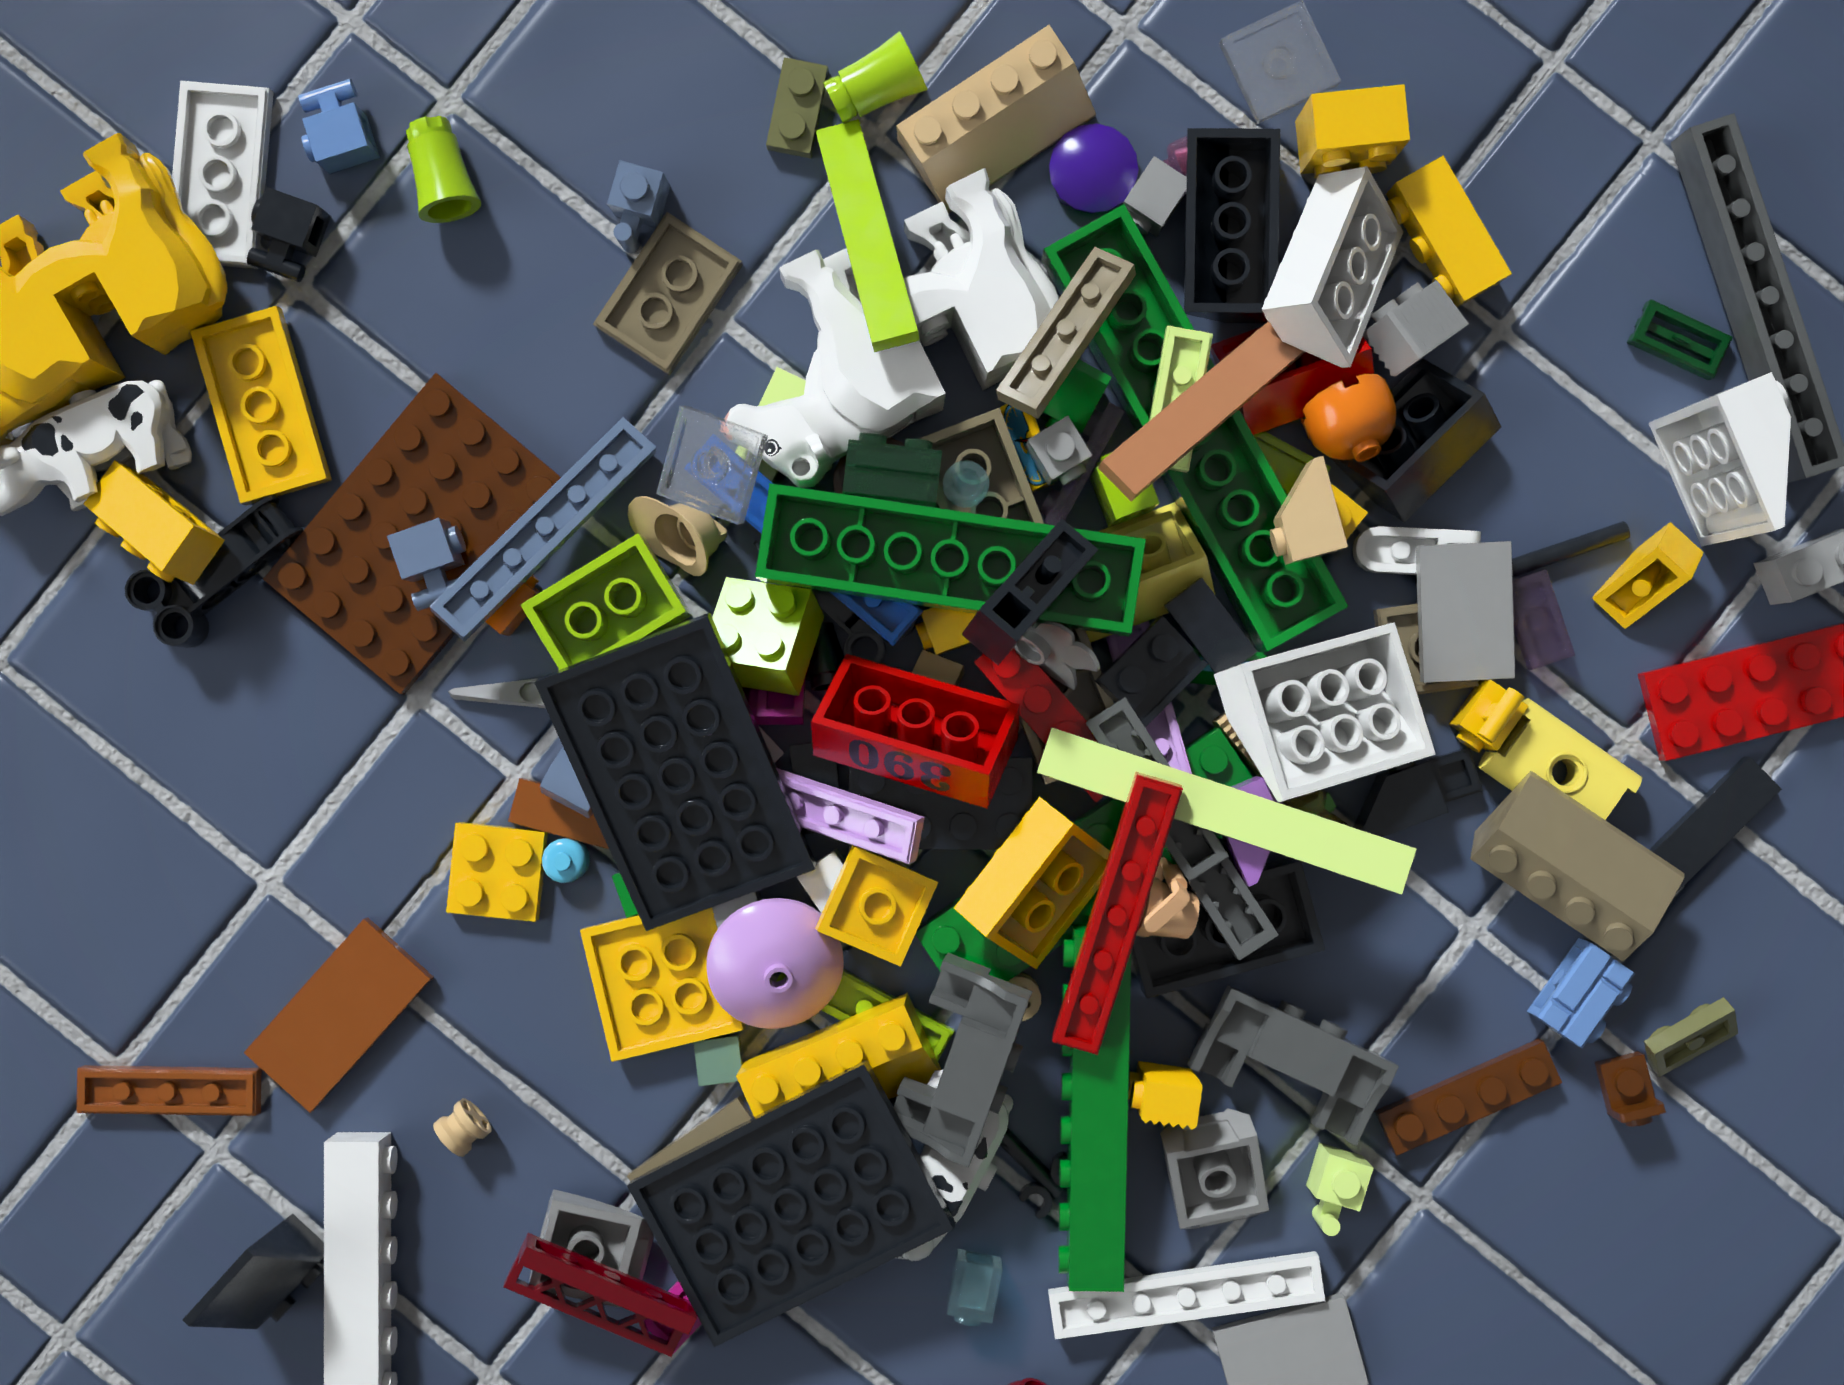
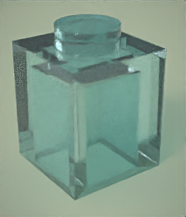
(974, 1287)

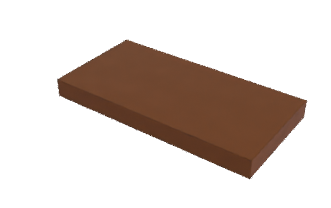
(338, 1014)

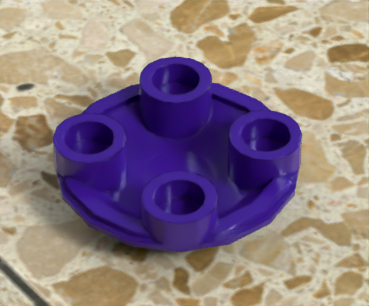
(1093, 168)

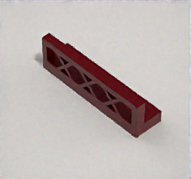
(605, 1285)

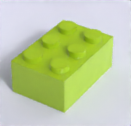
(606, 604)

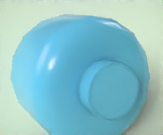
(565, 860)

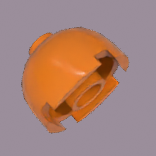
(1351, 419)

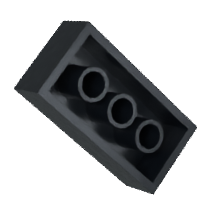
(951, 821)
(1177, 963)

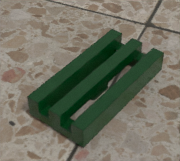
(1671, 355)

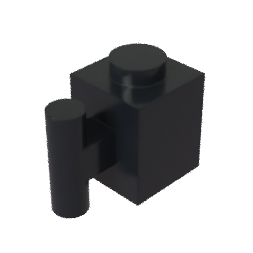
(289, 226)

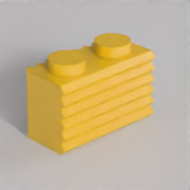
(1165, 1094)

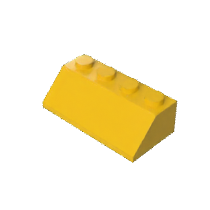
(884, 1035)

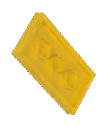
(261, 405)

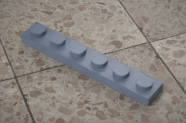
(543, 529)

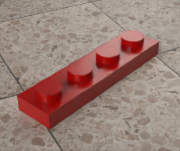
(1039, 698)

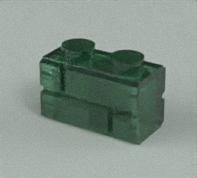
(892, 471)

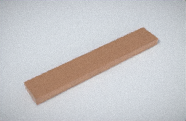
(1198, 411)

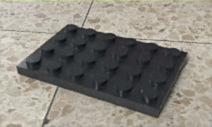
(676, 772)
(791, 1203)

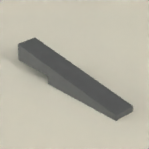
(1193, 848)

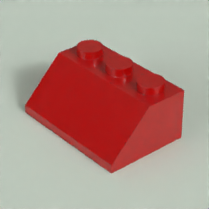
(1290, 391)

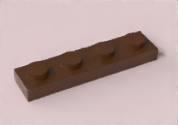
(1468, 1096)

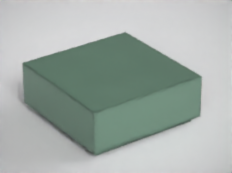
(718, 1059)

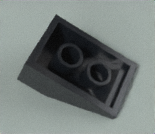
(262, 1279)

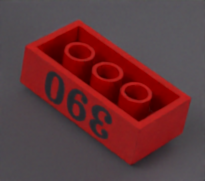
(915, 730)

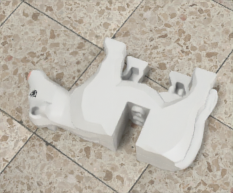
(979, 287)

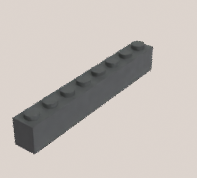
(1757, 287)

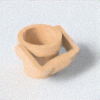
(1170, 907)

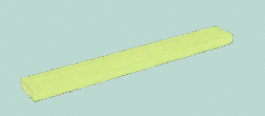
(1234, 812)

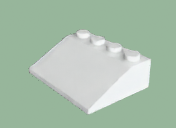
(1730, 459)
(1327, 712)

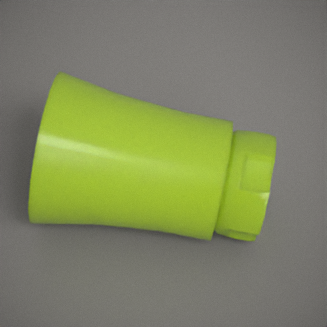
(876, 80)
(439, 172)

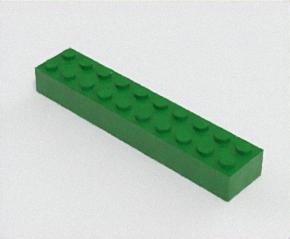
(1230, 485)

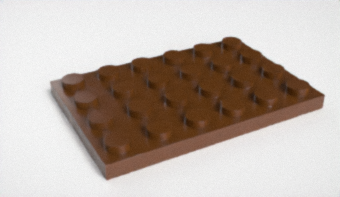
(430, 464)

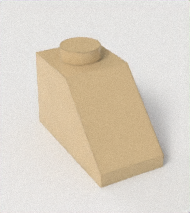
(1308, 518)

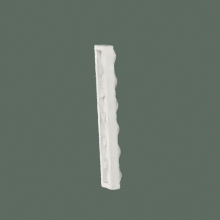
(1189, 1295)

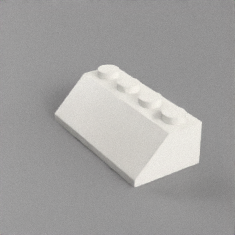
(1334, 267)

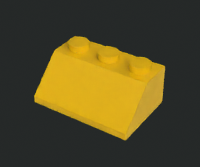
(1035, 884)

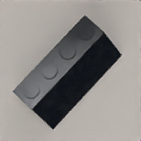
(1231, 222)

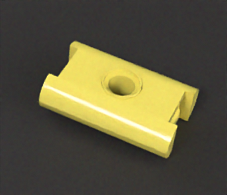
(1542, 741)

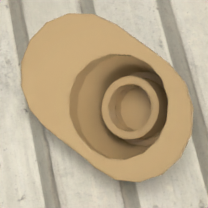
(677, 532)

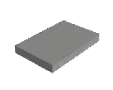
(1465, 611)
(1293, 1347)

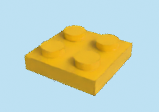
(496, 871)
(876, 905)

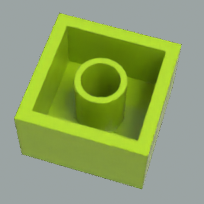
(768, 632)

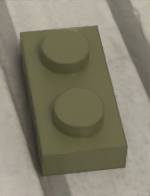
(797, 107)
(1690, 1037)

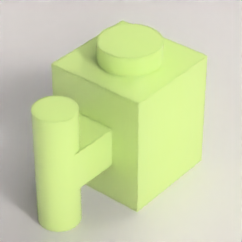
(1338, 1181)

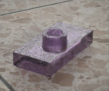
(1539, 621)

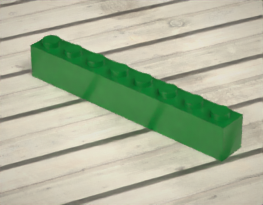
(1095, 1148)

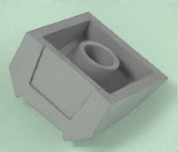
(1215, 1170)
(598, 1233)

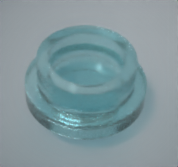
(965, 484)

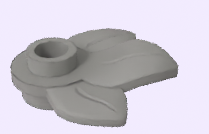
(1056, 652)

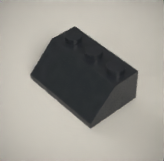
(1435, 434)

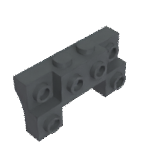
(983, 1048)
(1313, 1054)

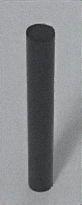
(1570, 548)

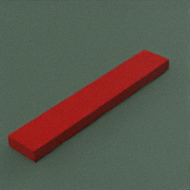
(1117, 912)

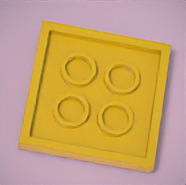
(654, 984)

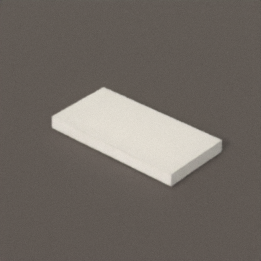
(222, 162)

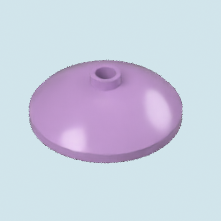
(766, 940)

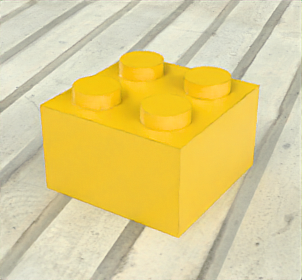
(1352, 129)

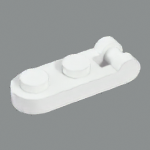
(1394, 548)

